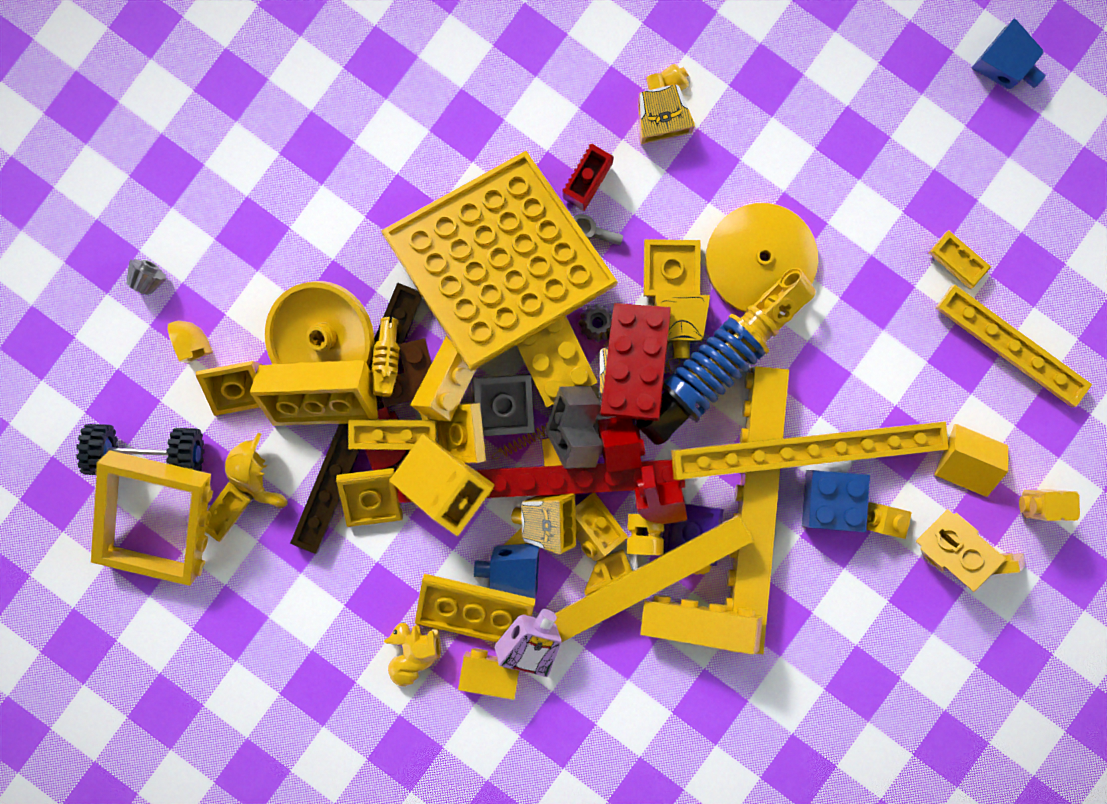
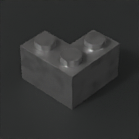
(572, 427)

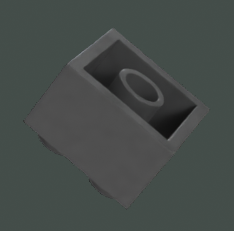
(504, 403)

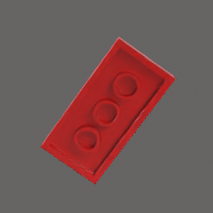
(636, 361)

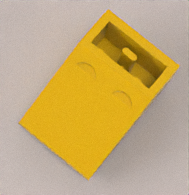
(441, 484)

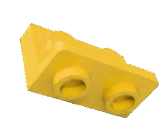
(597, 528)

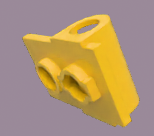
(957, 547)

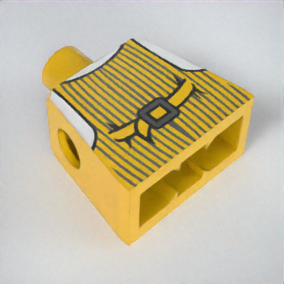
(662, 111)
(548, 521)

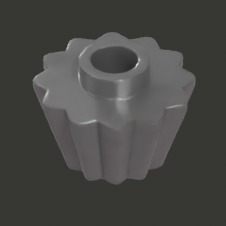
(144, 276)
(587, 326)

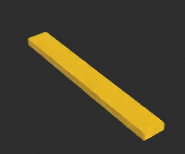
(652, 577)

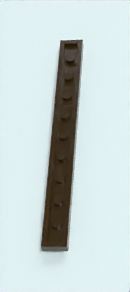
(339, 459)

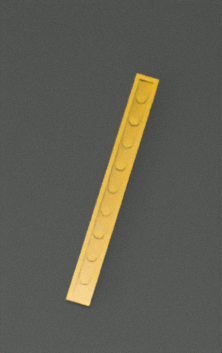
(809, 450)

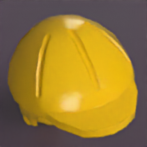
(244, 470)

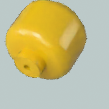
(675, 75)

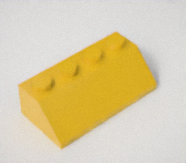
(315, 392)

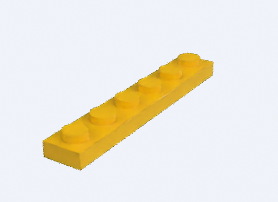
(1013, 346)

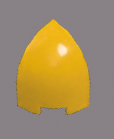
(188, 341)

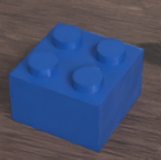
(836, 500)

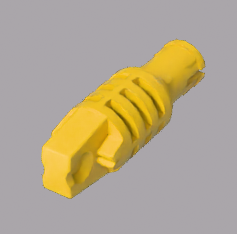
(385, 358)

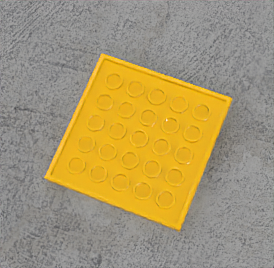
(498, 259)

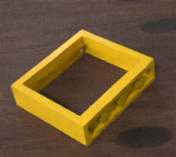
(105, 511)

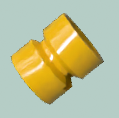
(642, 544)

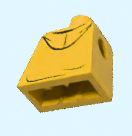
(686, 320)

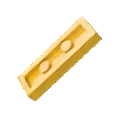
(388, 433)

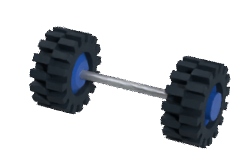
(97, 439)

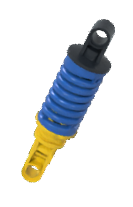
(731, 347)

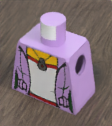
(530, 644)

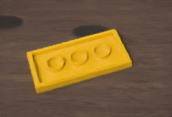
(469, 608)

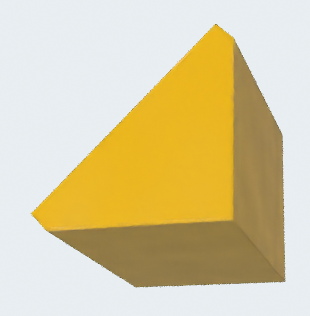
(229, 387)
(973, 461)

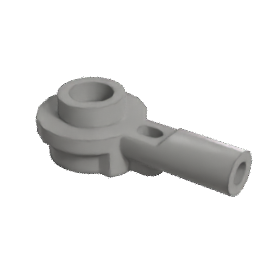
(589, 228)

